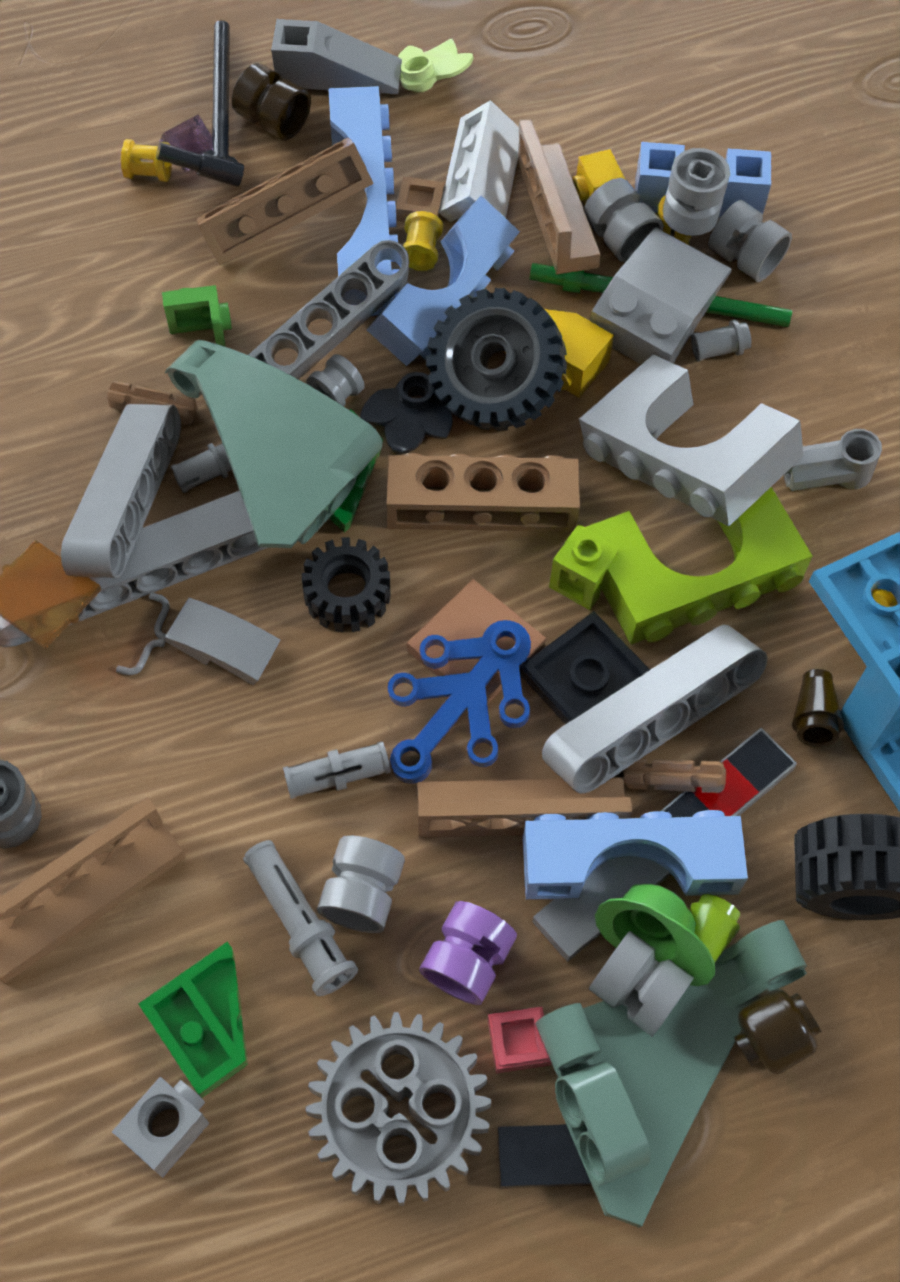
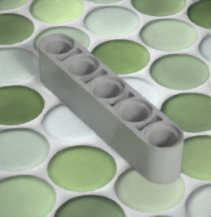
(330, 306)
(121, 492)
(653, 708)

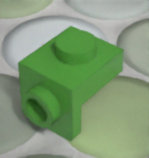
(196, 310)

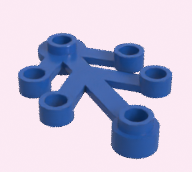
(464, 692)

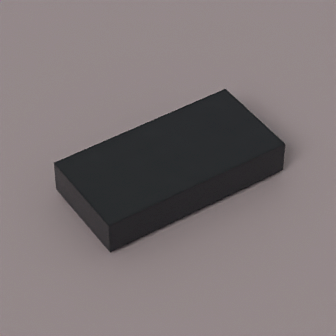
(539, 1157)

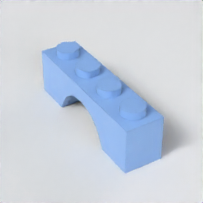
(472, 247)
(699, 851)

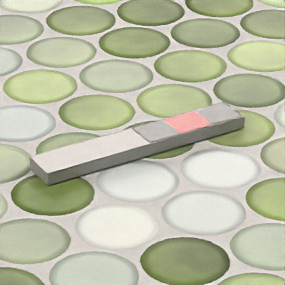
(750, 774)

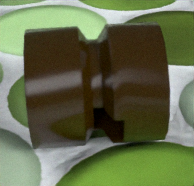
(271, 100)

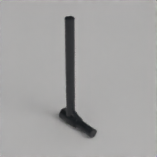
(214, 163)

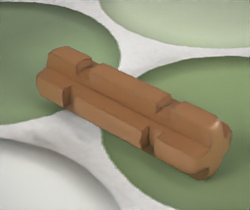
(121, 394)
(676, 775)

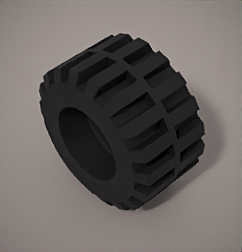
(849, 867)

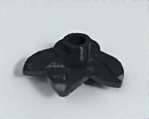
(408, 418)

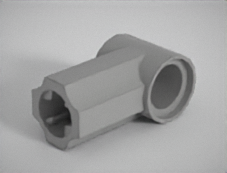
(833, 462)

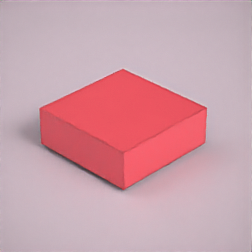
(517, 1040)

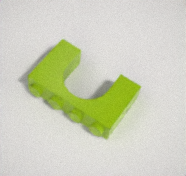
(655, 599)

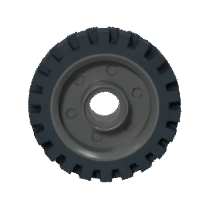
(473, 335)

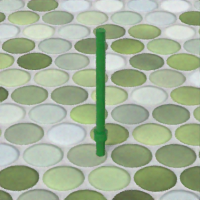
(582, 280)

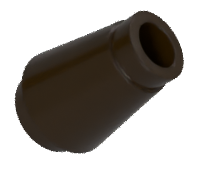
(817, 711)

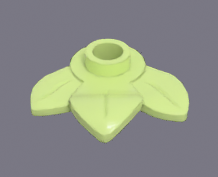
(423, 69)

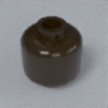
(777, 1031)

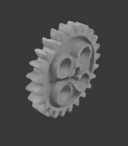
(362, 1144)

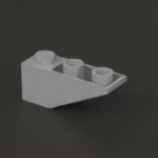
(328, 58)

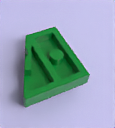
(202, 1020)

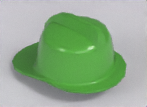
(660, 921)

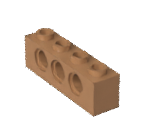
(464, 508)

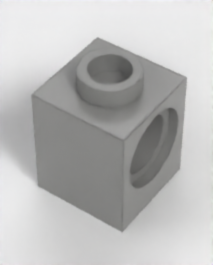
(136, 1126)

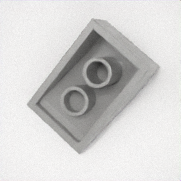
(658, 297)

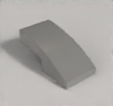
(223, 638)

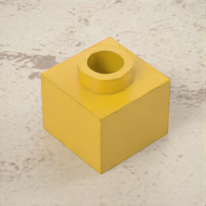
(594, 171)

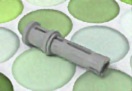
(310, 937)

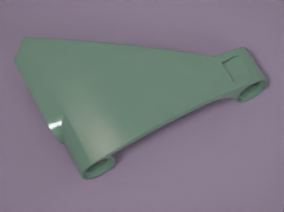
(283, 439)
(638, 1094)

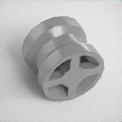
(337, 380)

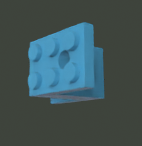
(873, 706)

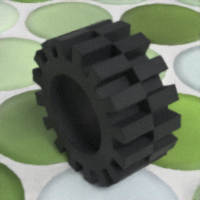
(346, 560)

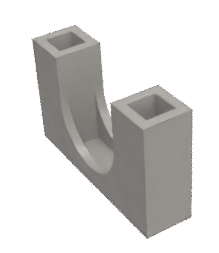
(712, 478)

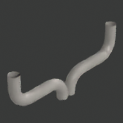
(154, 643)

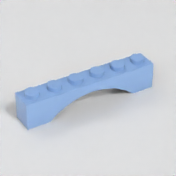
(361, 117)

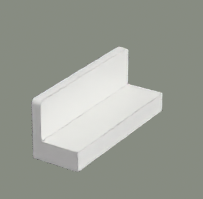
(481, 162)

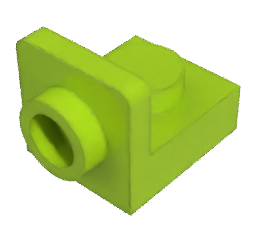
(581, 566)

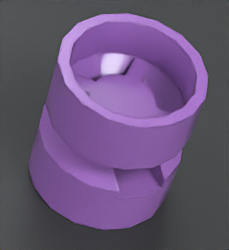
(471, 947)

